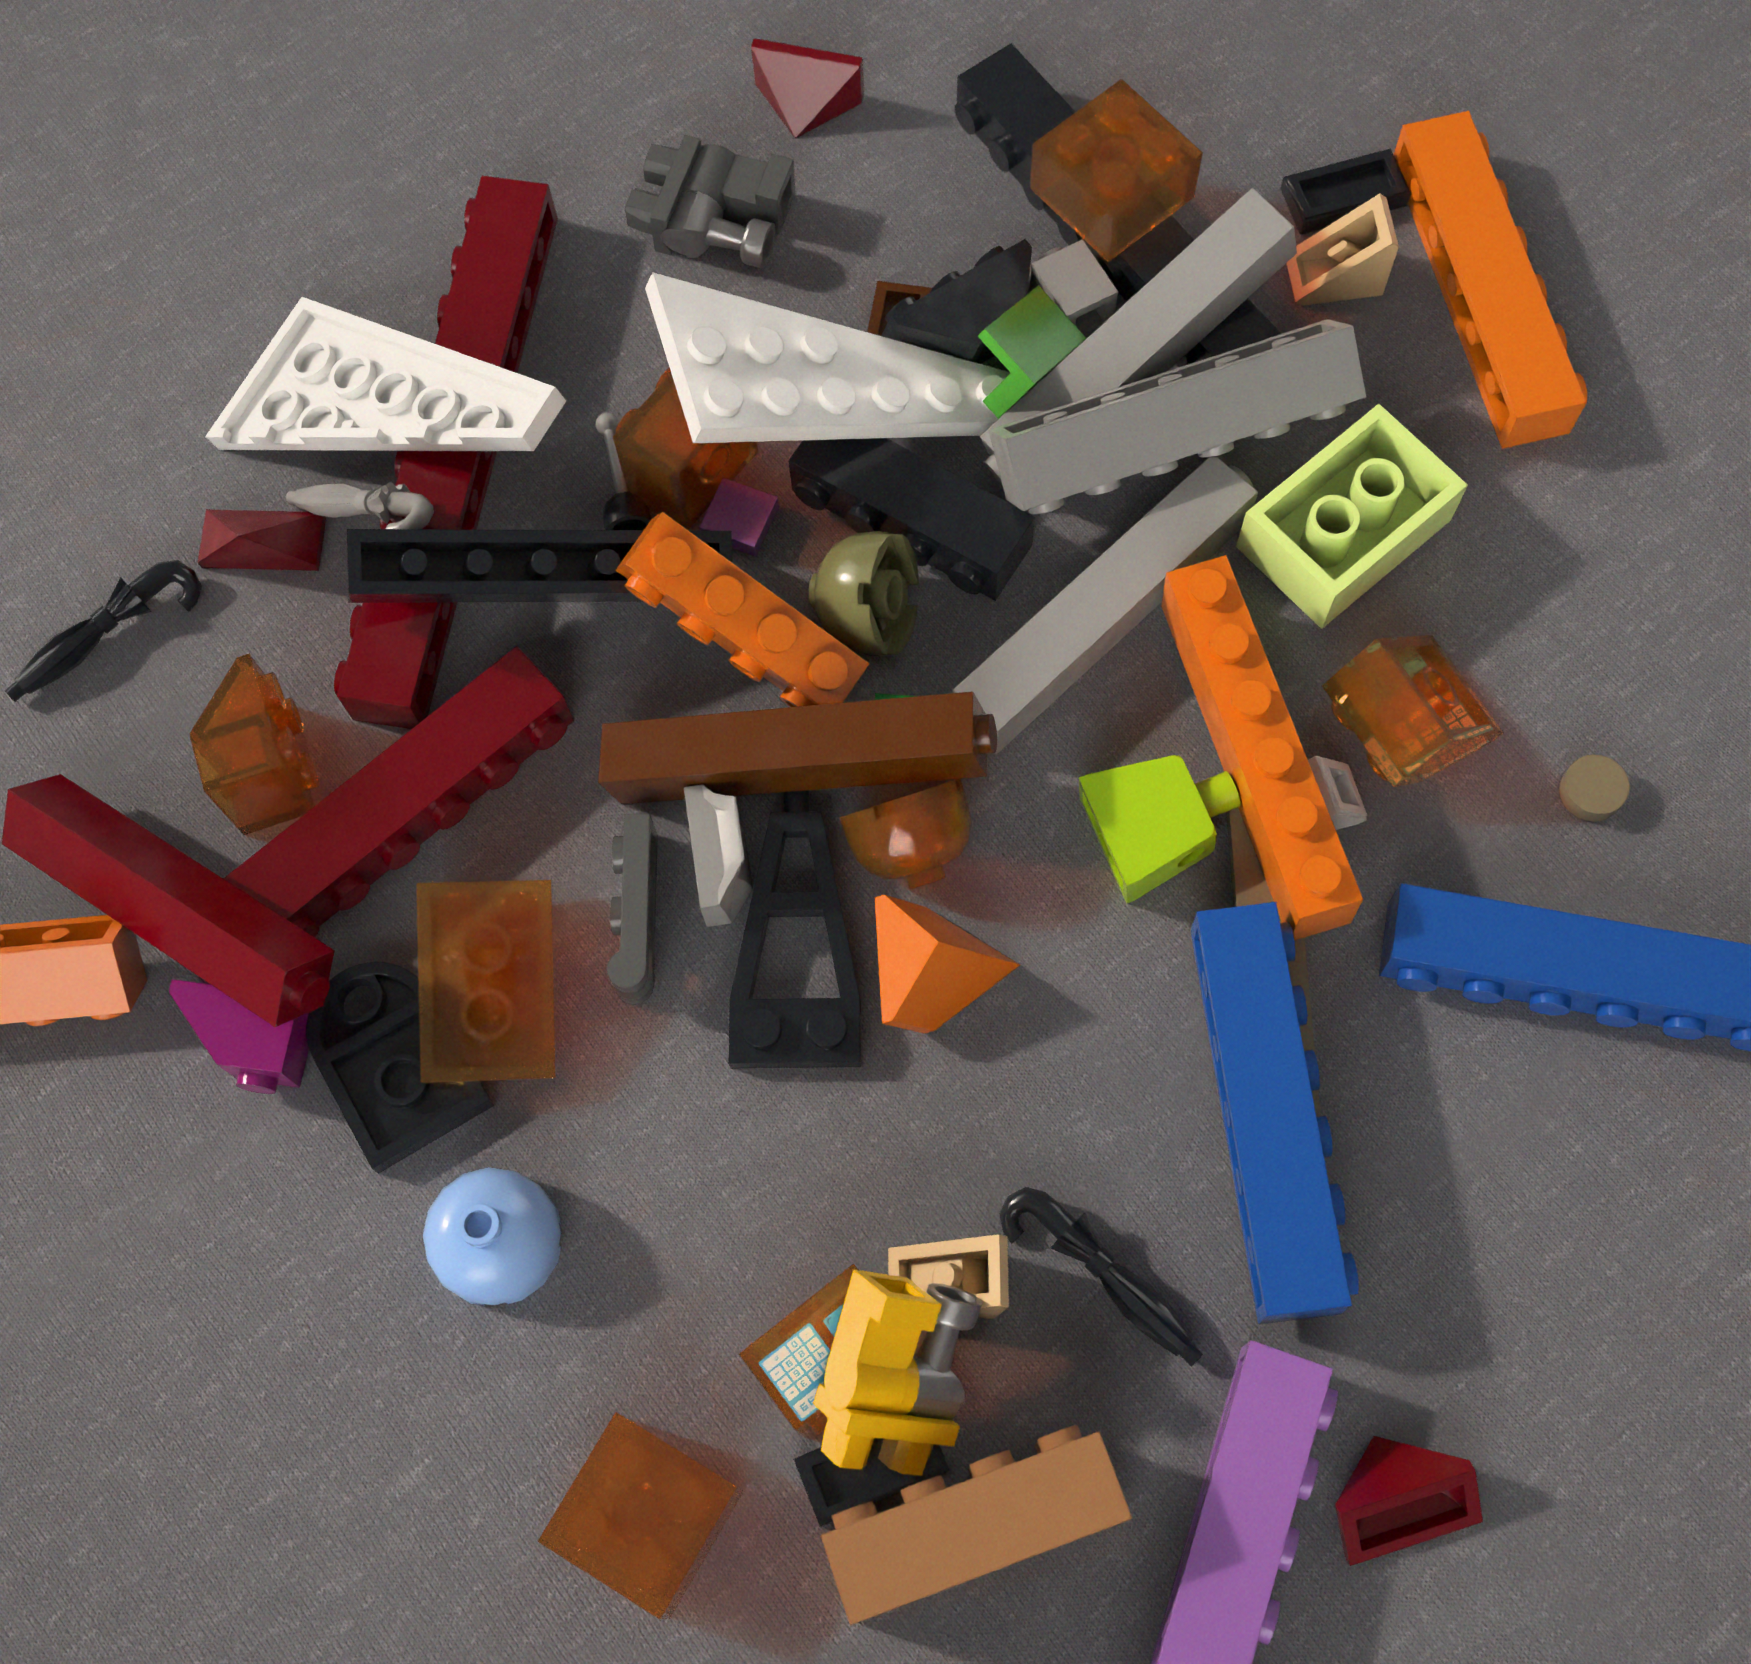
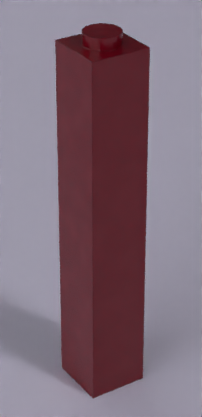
(168, 899)

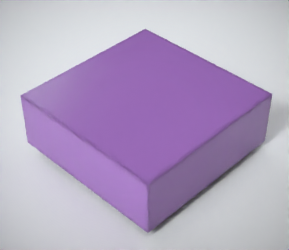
(743, 512)

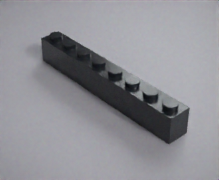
(1013, 108)

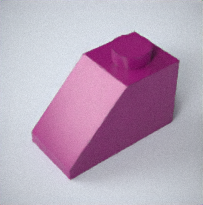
(242, 1041)

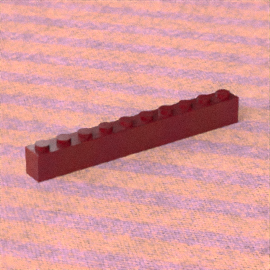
(486, 317)

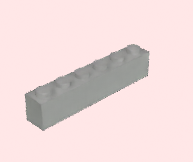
(1178, 415)

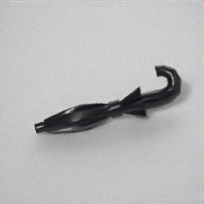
(75, 643)
(1130, 1293)

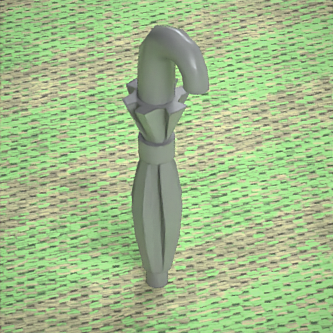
(387, 503)

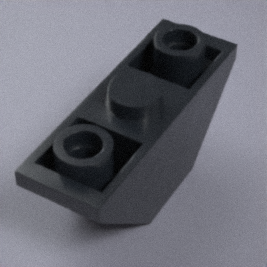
(963, 305)

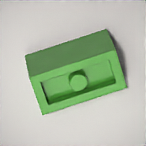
(1030, 344)

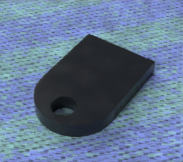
(376, 1070)

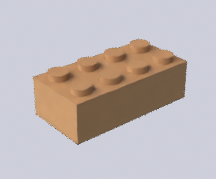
(974, 1526)

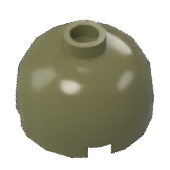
(865, 592)

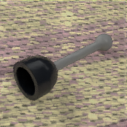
(624, 508)

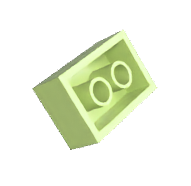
(1350, 515)

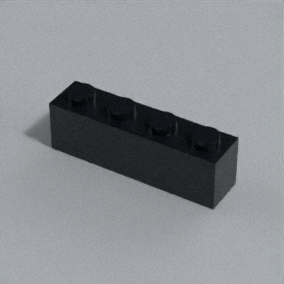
(898, 492)

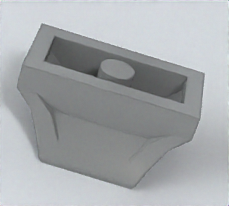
(718, 854)

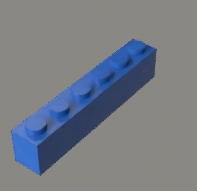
(1568, 964)
(1270, 1115)

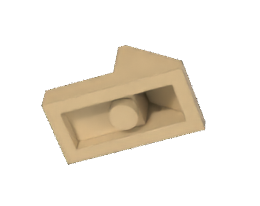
(968, 1264)

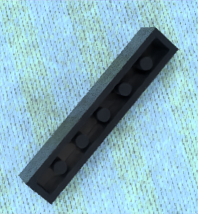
(494, 565)

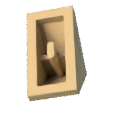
(1346, 257)

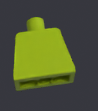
(1154, 819)

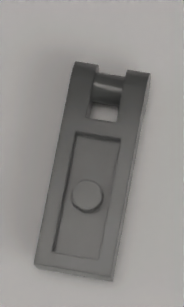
(635, 911)

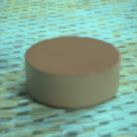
(1594, 788)

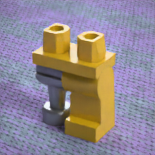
(879, 1384)

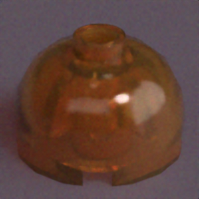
(911, 834)

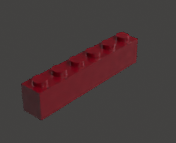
(406, 794)

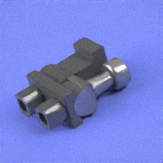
(707, 190)

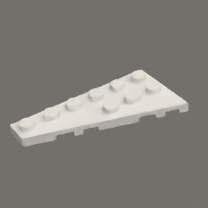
(791, 377)
(373, 388)

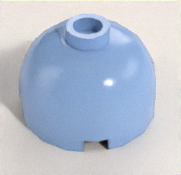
(492, 1236)

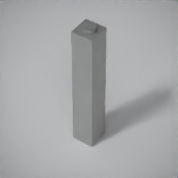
(1169, 311)
(1109, 597)

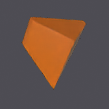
(929, 966)

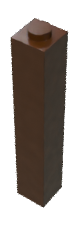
(798, 748)

